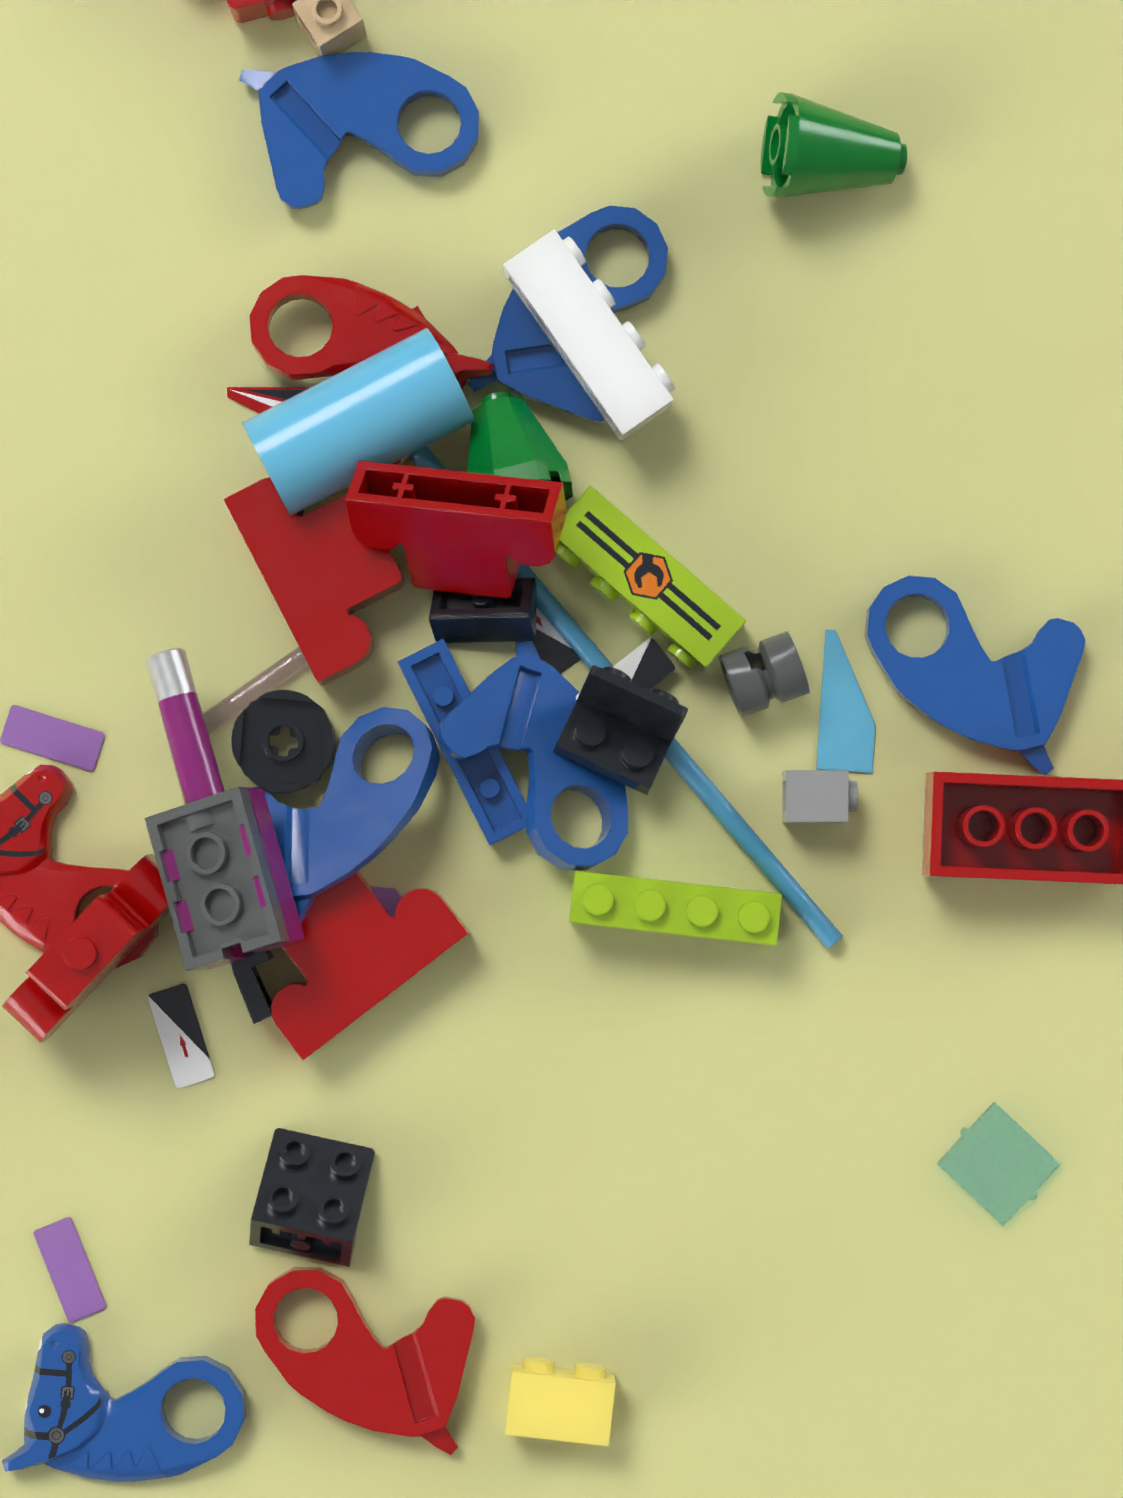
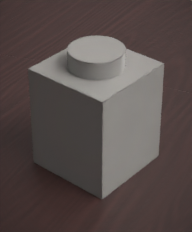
(818, 796)

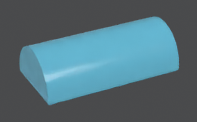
(361, 414)

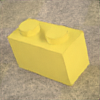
(560, 1402)

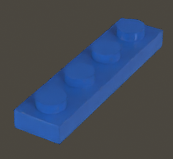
(483, 777)

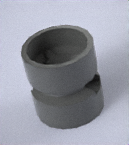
(764, 674)

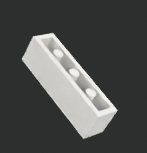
(588, 334)

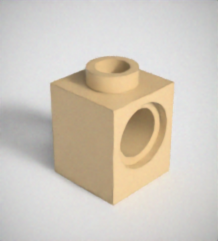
(330, 24)

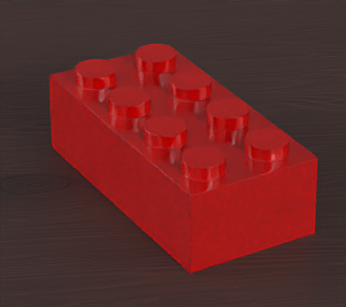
(1023, 827)

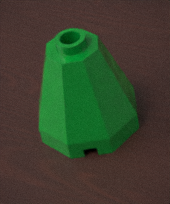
(513, 443)

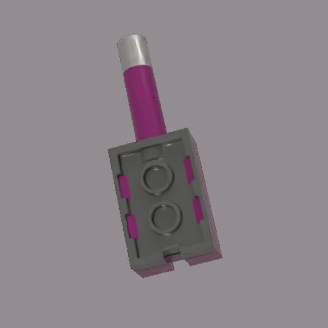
(219, 847)

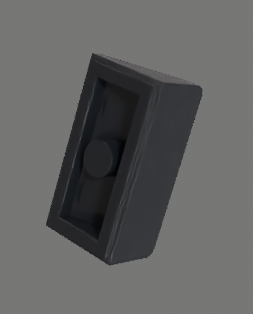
(485, 618)

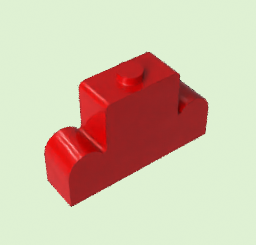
(457, 526)
(316, 575)
(89, 950)
(358, 957)

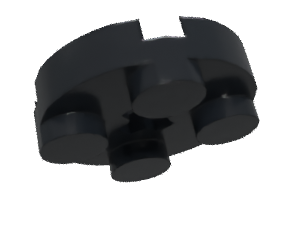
(261, 760)

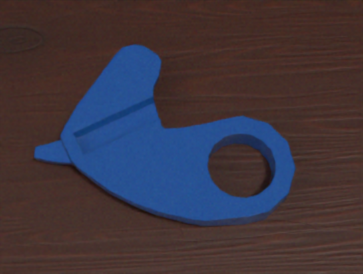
(355, 816)

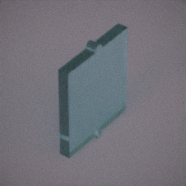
(998, 1163)

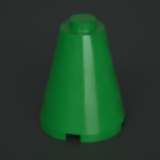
(825, 150)

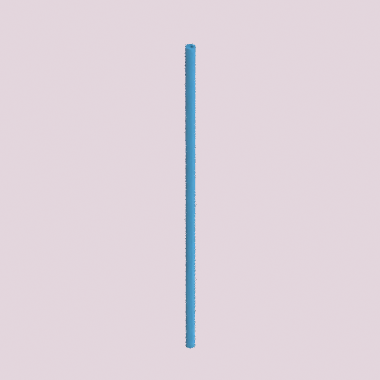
(680, 759)

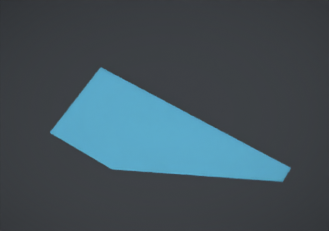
(845, 720)

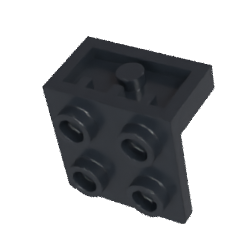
(621, 728)
(311, 1197)

